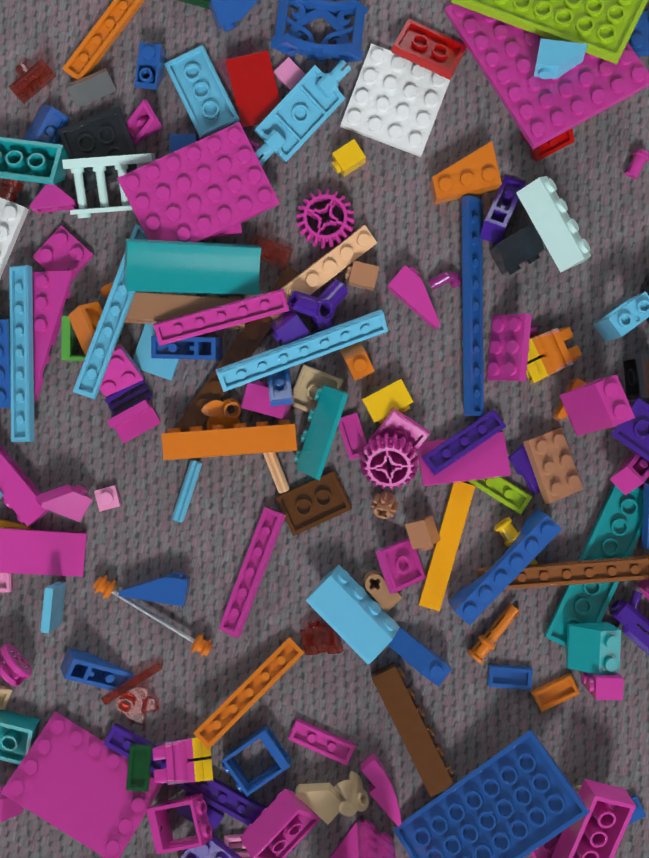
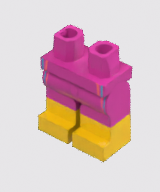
(178, 767)

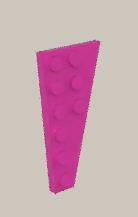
(49, 297)

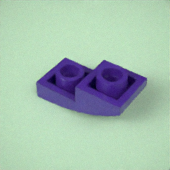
(522, 466)

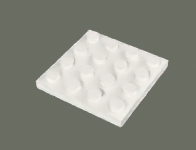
(395, 101)

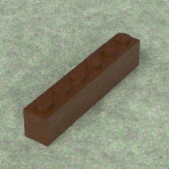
(412, 729)

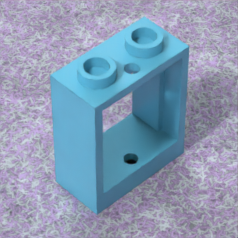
(624, 317)

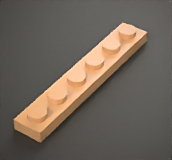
(330, 264)

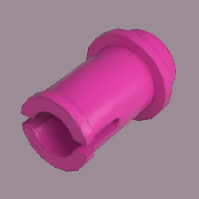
(637, 163)

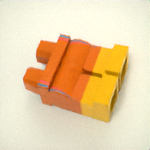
(554, 354)

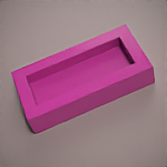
(352, 435)

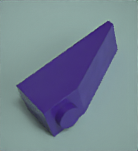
(502, 210)

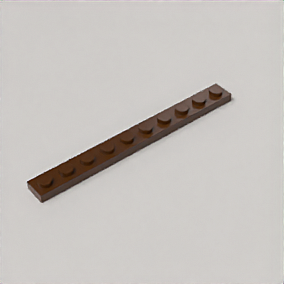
(243, 348)

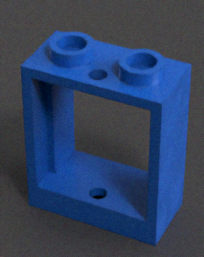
(274, 747)

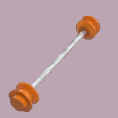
(107, 588)

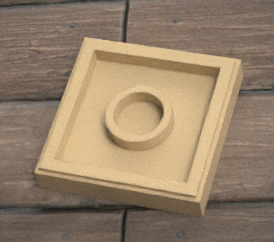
(308, 384)

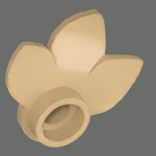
(354, 796)

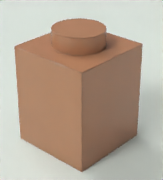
(362, 275)
(422, 533)

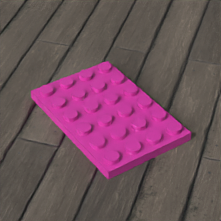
(200, 188)

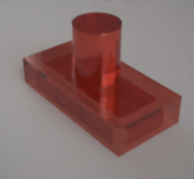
(31, 80)
(272, 252)

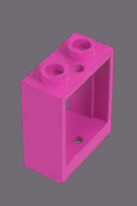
(161, 827)

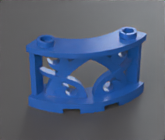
(343, 50)

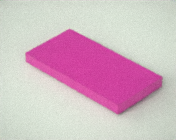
(483, 462)
(42, 552)

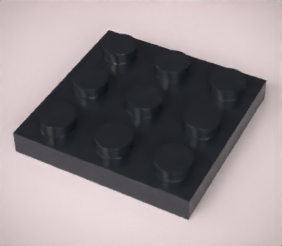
(99, 137)

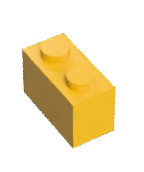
(383, 401)

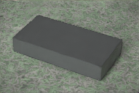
(91, 87)

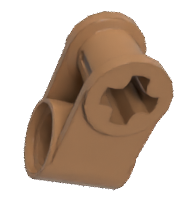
(380, 591)

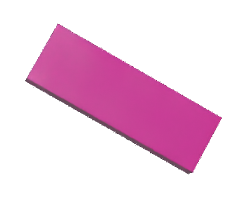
(321, 741)

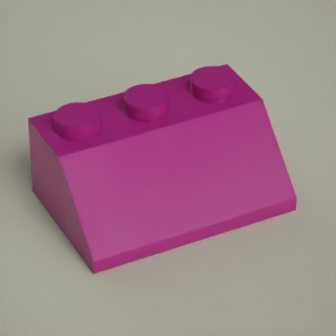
(279, 827)

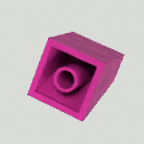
(597, 405)

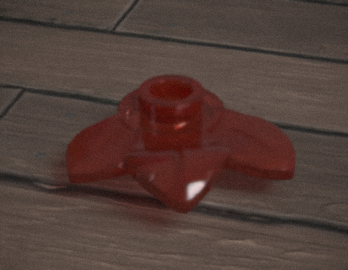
(139, 704)

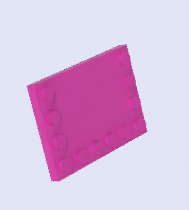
(80, 787)

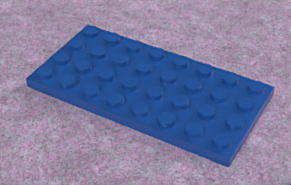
(497, 809)

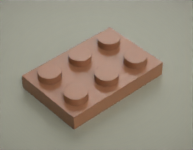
(553, 465)

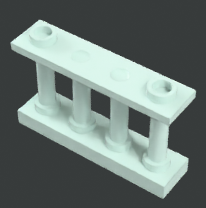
(99, 166)

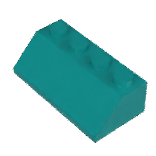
(32, 161)
(321, 431)

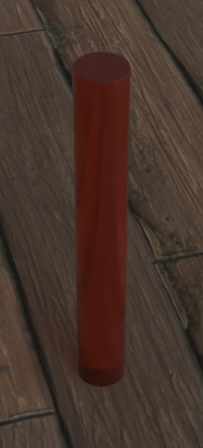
(131, 683)

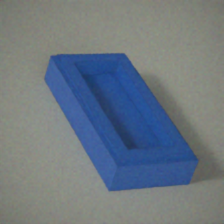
(509, 676)

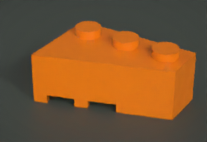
(469, 176)

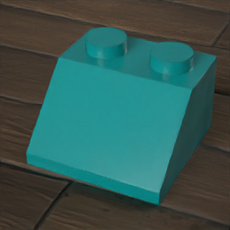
(593, 648)

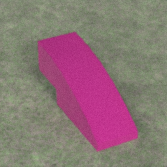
(381, 787)

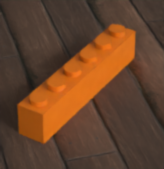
(231, 441)

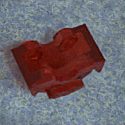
(320, 638)

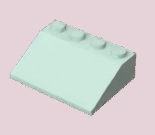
(554, 224)

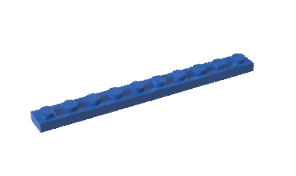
(472, 306)

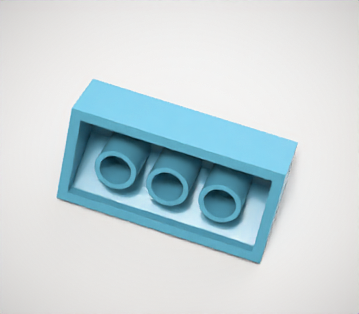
(353, 614)

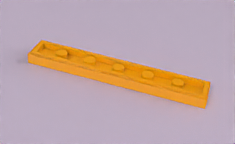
(447, 546)

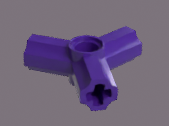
(311, 305)

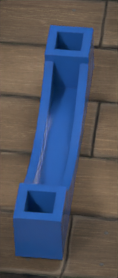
(533, 538)

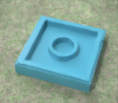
(53, 606)

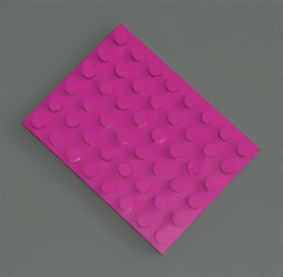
(544, 105)

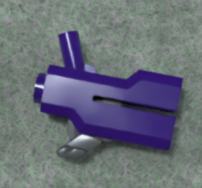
(631, 621)

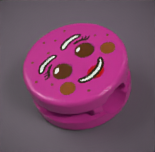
(13, 665)

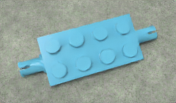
(300, 112)

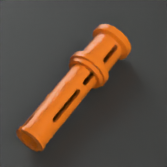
(487, 641)

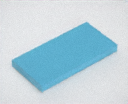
(202, 92)
(161, 367)

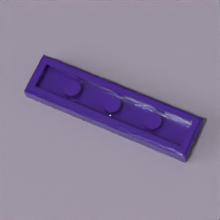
(463, 442)

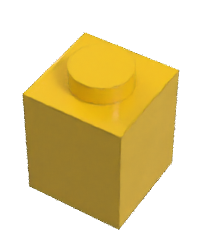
(348, 158)

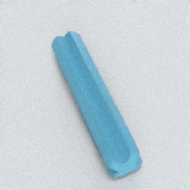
(187, 490)

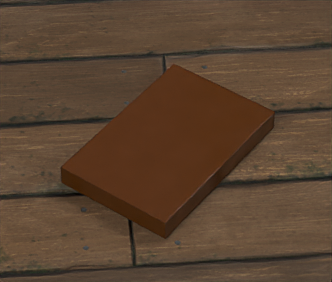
(313, 502)

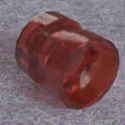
(10, 189)

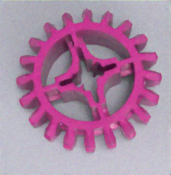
(316, 215)
(400, 455)

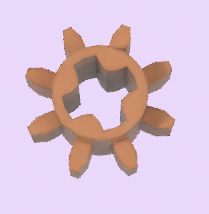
(384, 505)

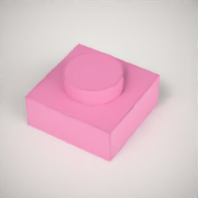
(107, 498)

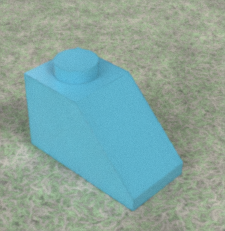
(557, 58)

